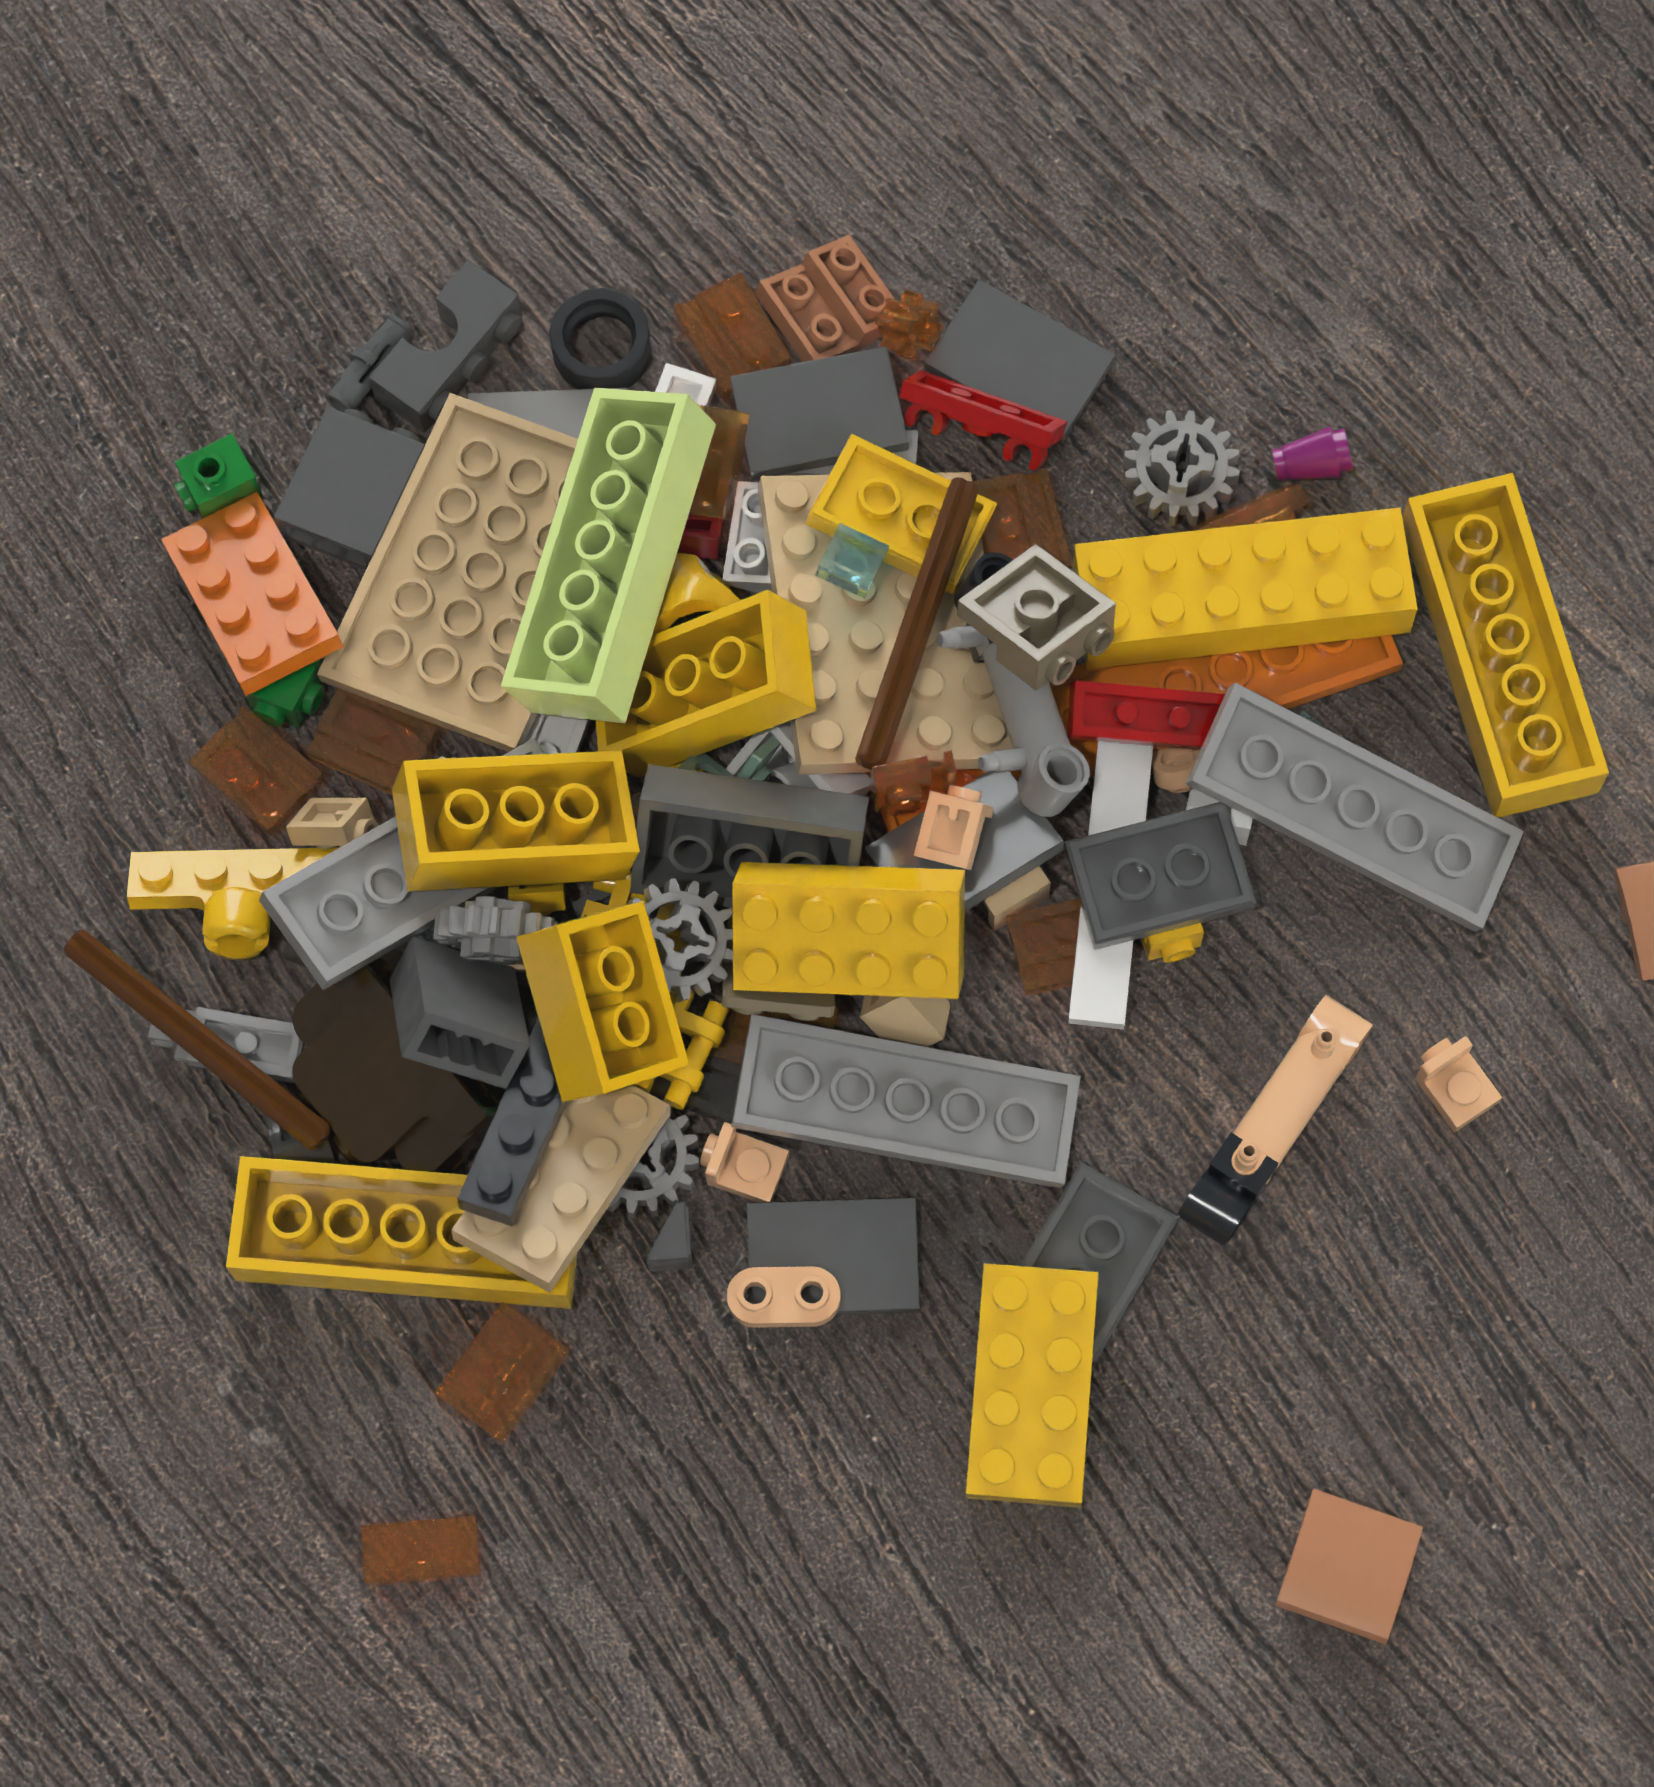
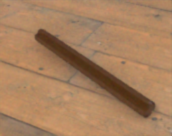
(917, 624)
(197, 1040)

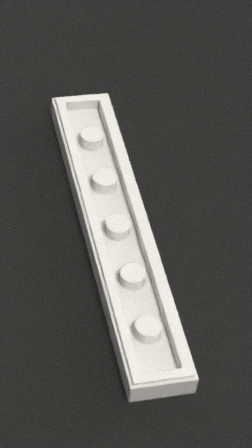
(1117, 801)

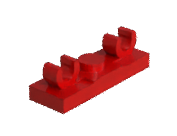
(981, 415)
(1141, 714)

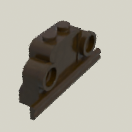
(372, 1094)

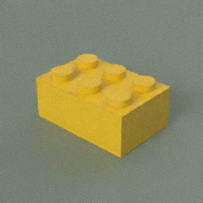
(602, 1001)

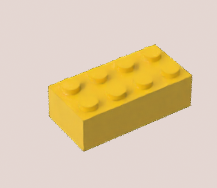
(716, 683)
(514, 820)
(848, 930)
(1032, 1385)

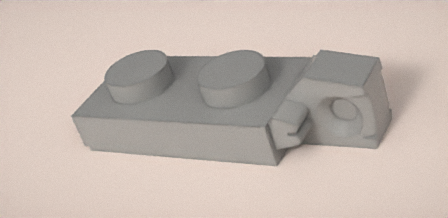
(263, 1041)

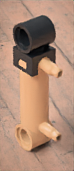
(1274, 1121)

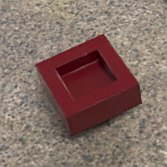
(702, 536)

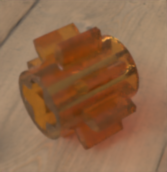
(909, 324)

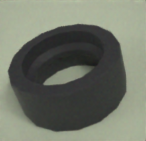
(592, 304)

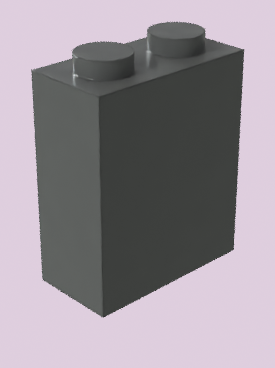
(347, 486)
(458, 1013)

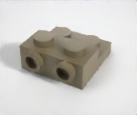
(1040, 617)

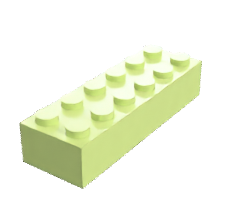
(609, 555)

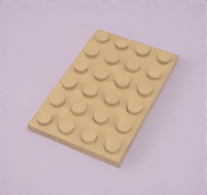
(456, 575)
(851, 645)

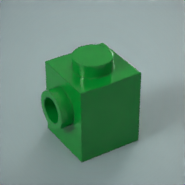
(215, 477)
(290, 697)

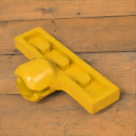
(221, 884)

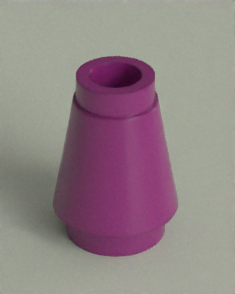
(1314, 456)

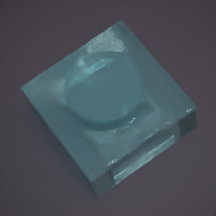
(852, 560)

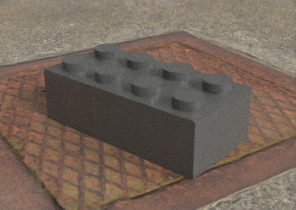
(710, 823)

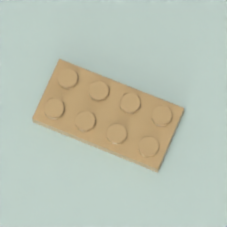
(575, 1183)

